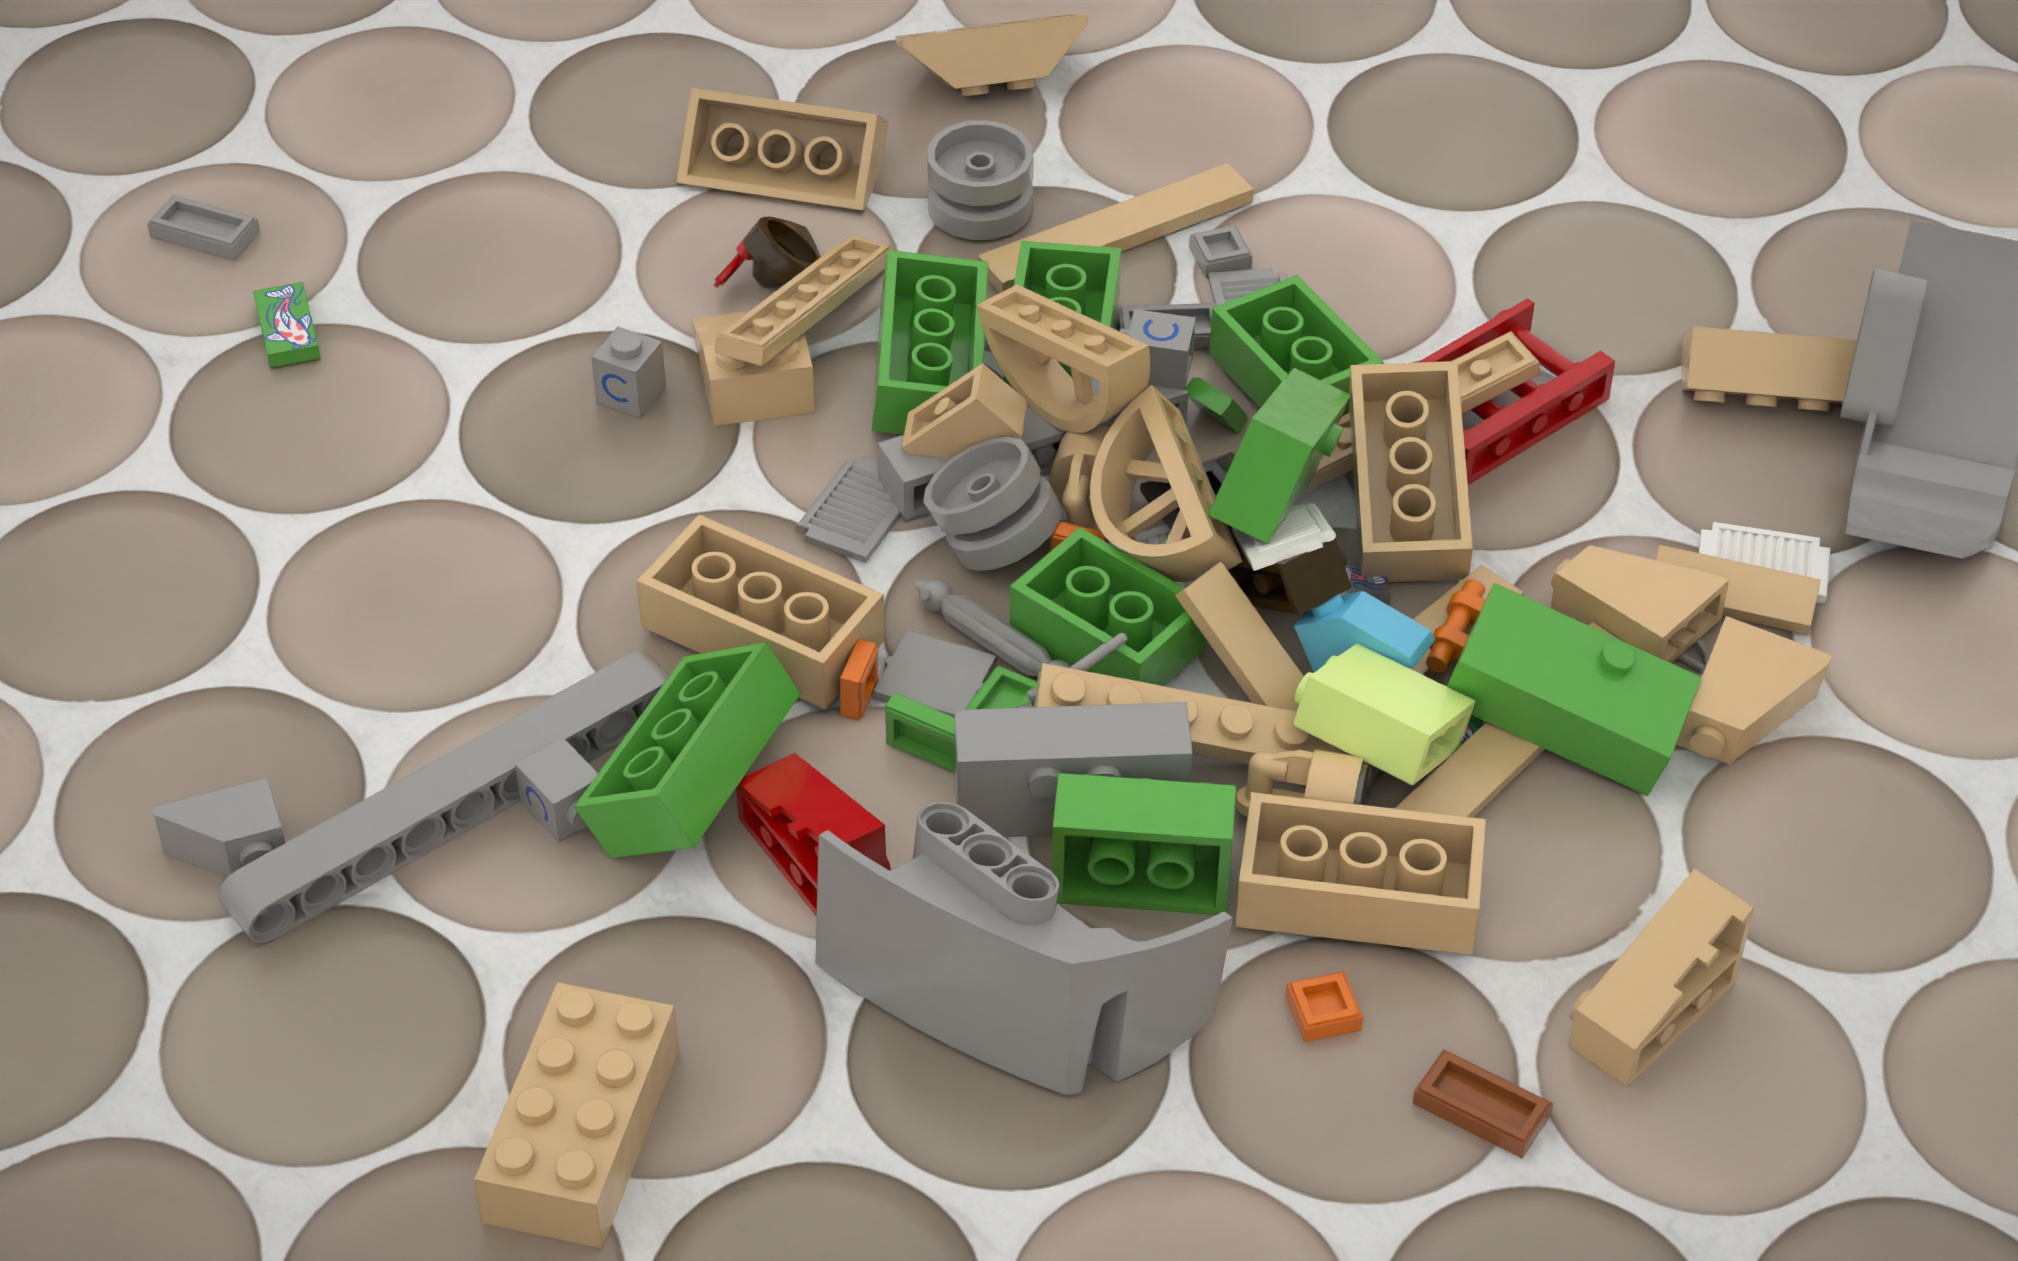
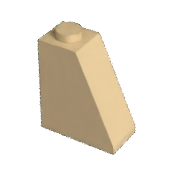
(1640, 599)
(1749, 690)

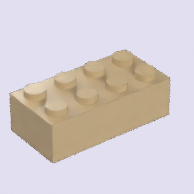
(1410, 471)
(735, 591)
(1361, 873)
(577, 1115)

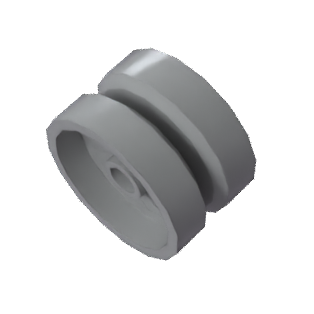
(980, 180)
(993, 503)

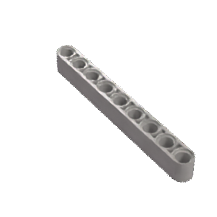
(433, 803)

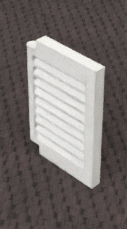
(1299, 533)
(1769, 549)

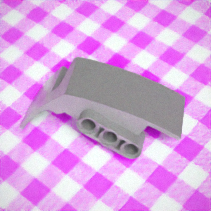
(1937, 394)
(994, 967)

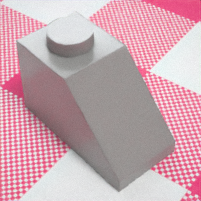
(221, 827)

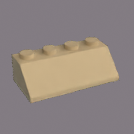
(781, 149)
(1765, 367)

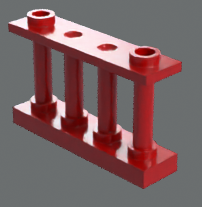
(1541, 408)

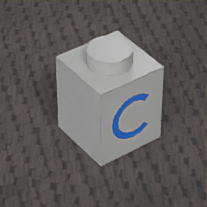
(1169, 343)
(628, 372)
(552, 785)

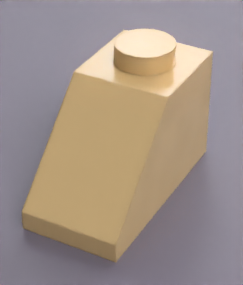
(965, 414)

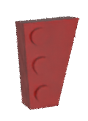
(789, 809)

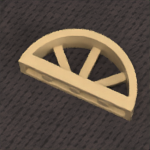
(1035, 333)
(1121, 459)

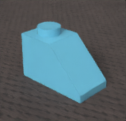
(1361, 620)

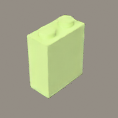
(1382, 713)

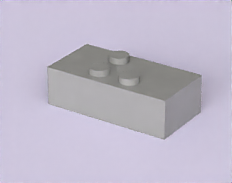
(1013, 756)

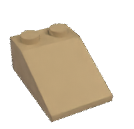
(752, 392)

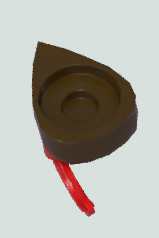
(777, 252)

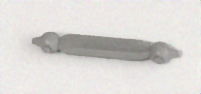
(985, 627)

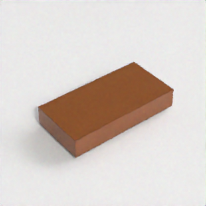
(1482, 1103)

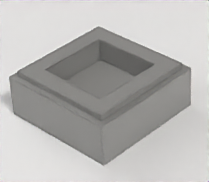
(1220, 250)

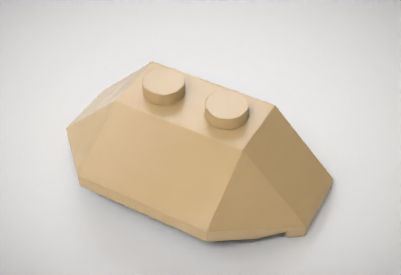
(995, 52)

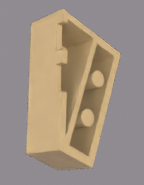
(1663, 979)

